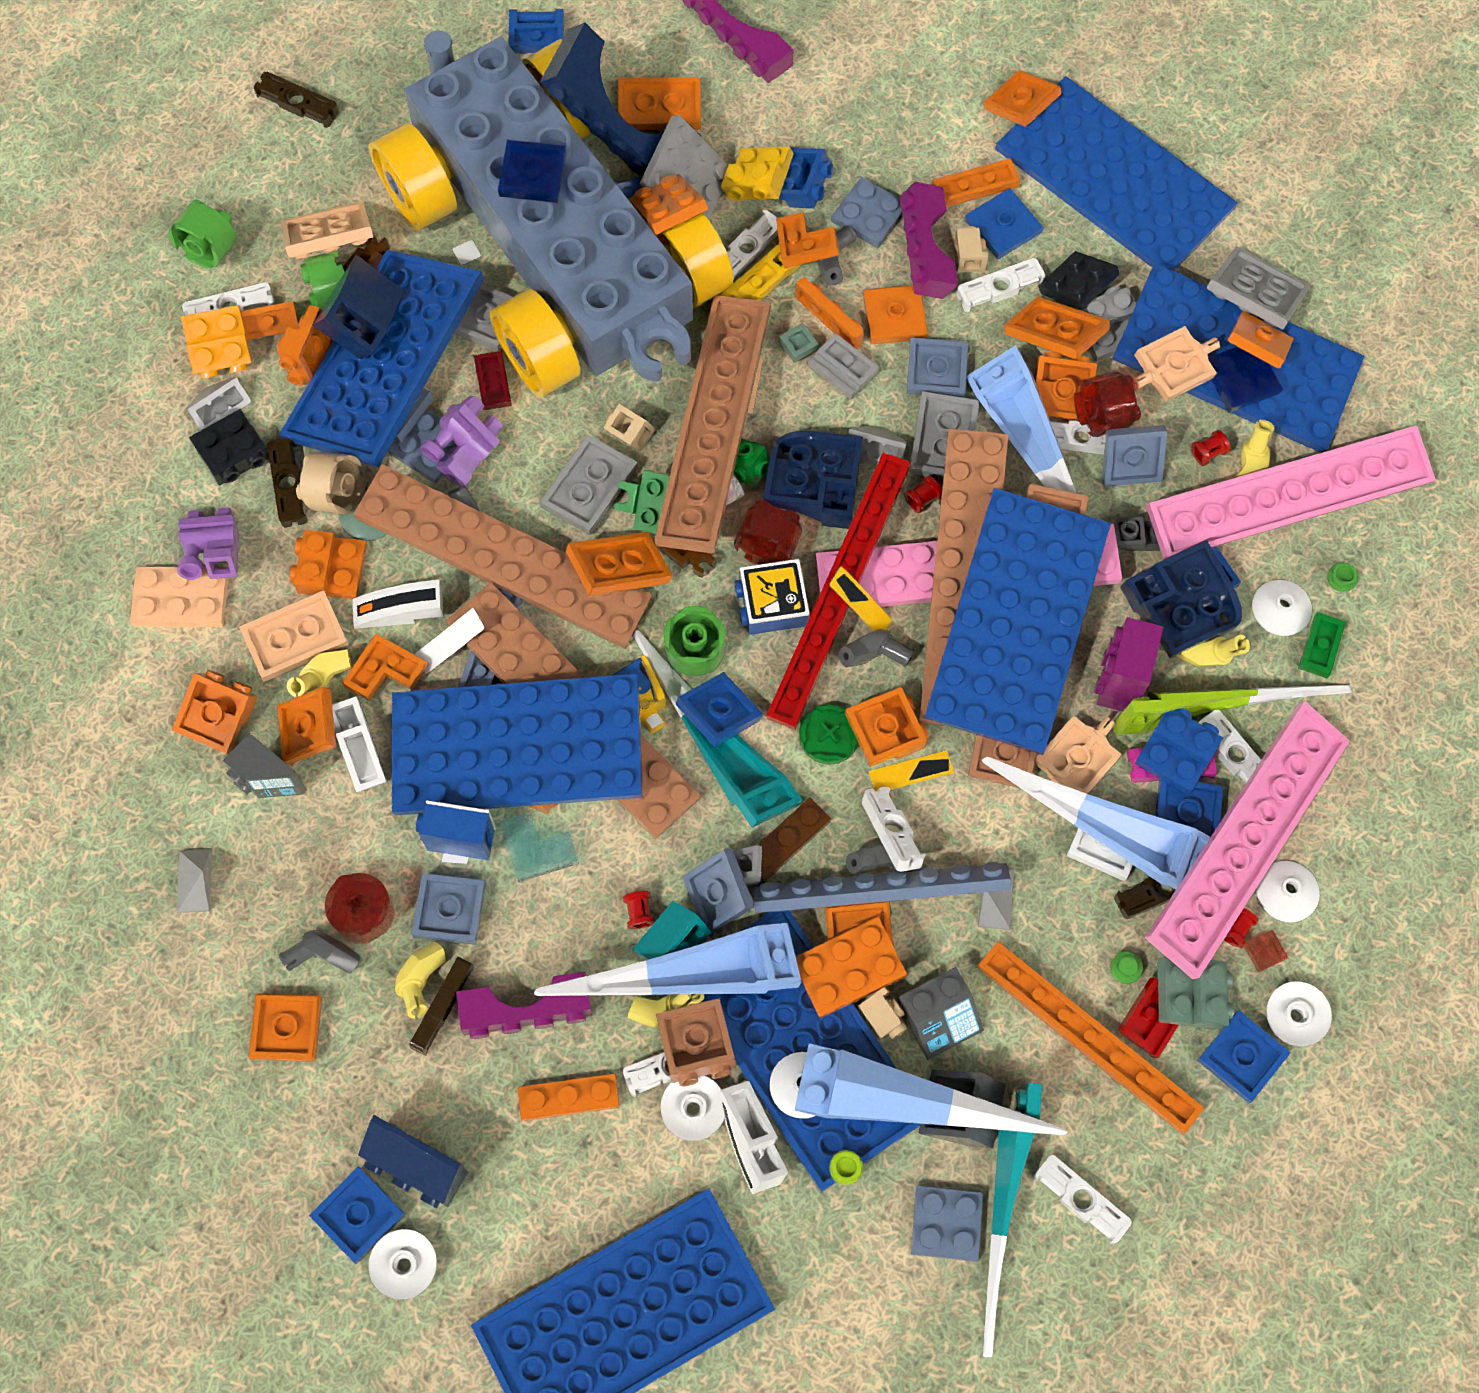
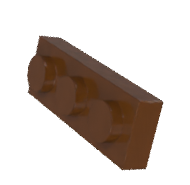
(791, 837)

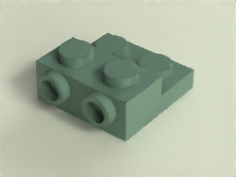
(1194, 1001)

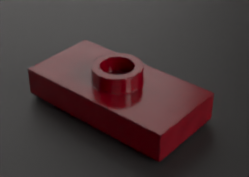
(492, 380)

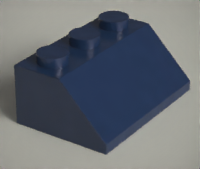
(411, 1163)

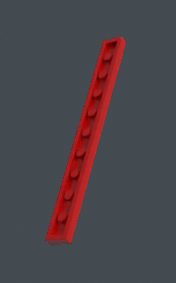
(830, 607)

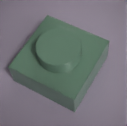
(798, 342)

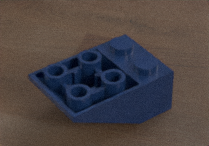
(359, 309)

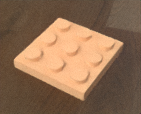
(326, 230)

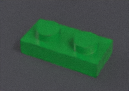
(1322, 645)

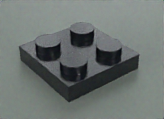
(1079, 280)

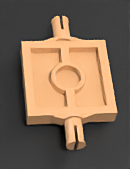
(1175, 363)
(1079, 755)

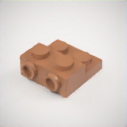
(696, 1042)

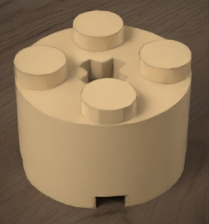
(331, 482)

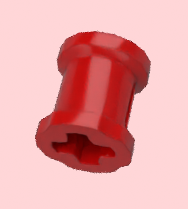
(1210, 447)
(923, 494)
(638, 910)
(1240, 928)

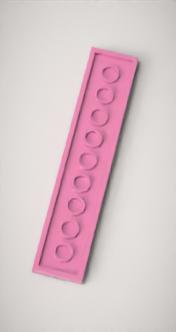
(1291, 492)
(906, 571)
(1247, 841)

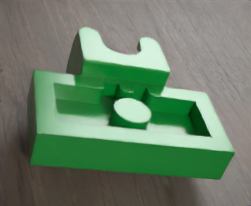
(645, 499)

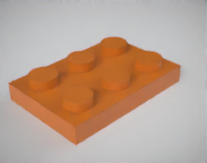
(654, 100)
(668, 203)
(1056, 327)
(618, 563)
(849, 967)

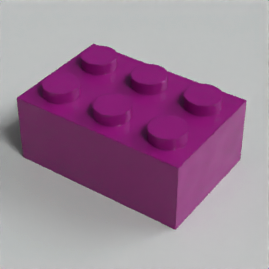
(1128, 663)

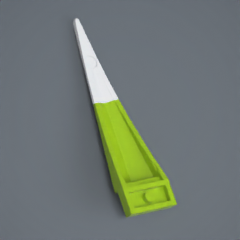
(1146, 712)

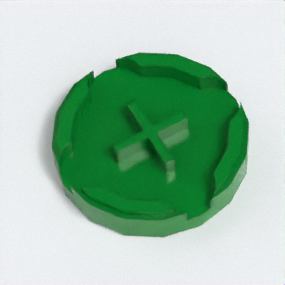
(827, 735)

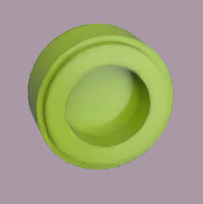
(846, 1167)

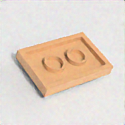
(169, 600)
(293, 635)

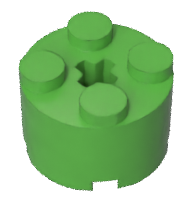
(203, 234)
(323, 275)
(698, 657)

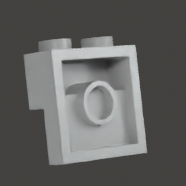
(1116, 307)

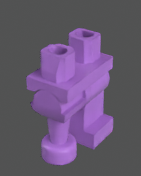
(471, 439)
(213, 536)

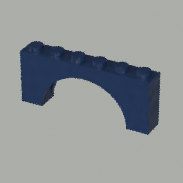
(578, 85)

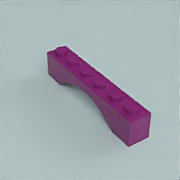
(761, 49)

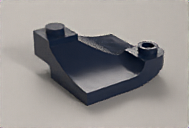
(815, 476)
(1185, 598)

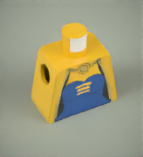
(650, 693)

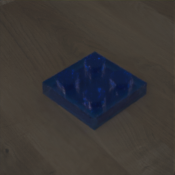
(532, 171)
(1243, 378)

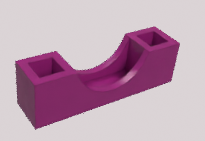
(931, 269)
(483, 1012)

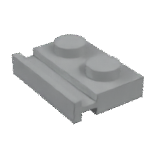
(843, 366)

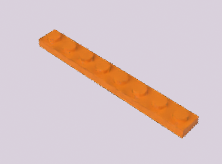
(1091, 1038)

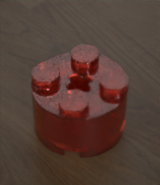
(1106, 403)
(768, 534)
(349, 893)

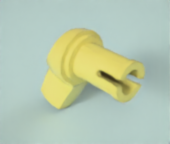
(1255, 451)
(1216, 651)
(320, 672)
(414, 976)
(645, 1010)

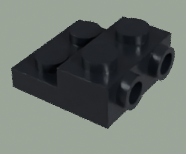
(230, 447)

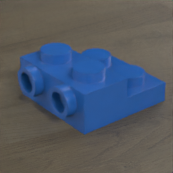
(806, 178)
(1179, 749)

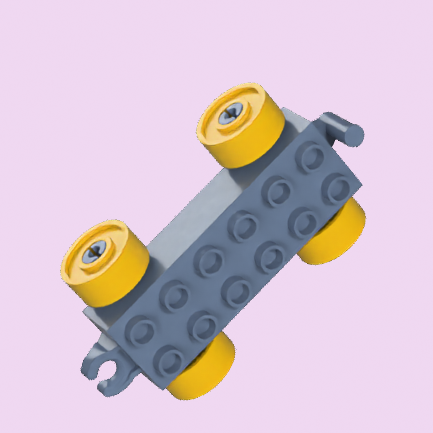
(588, 260)

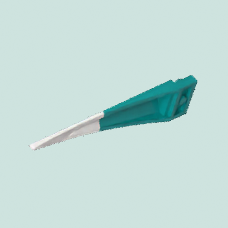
(741, 771)
(1011, 1158)

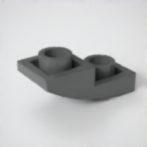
(1135, 534)

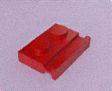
(1142, 1022)

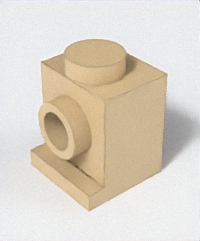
(970, 250)
(629, 427)
(884, 1014)

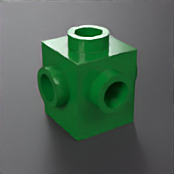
(751, 463)

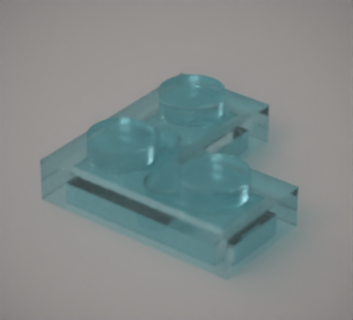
(536, 857)

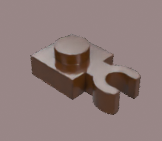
(371, 253)
(683, 557)

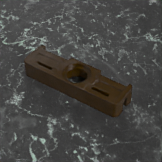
(281, 91)
(284, 465)
(1140, 899)
(441, 1006)

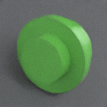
(1342, 577)
(1126, 967)

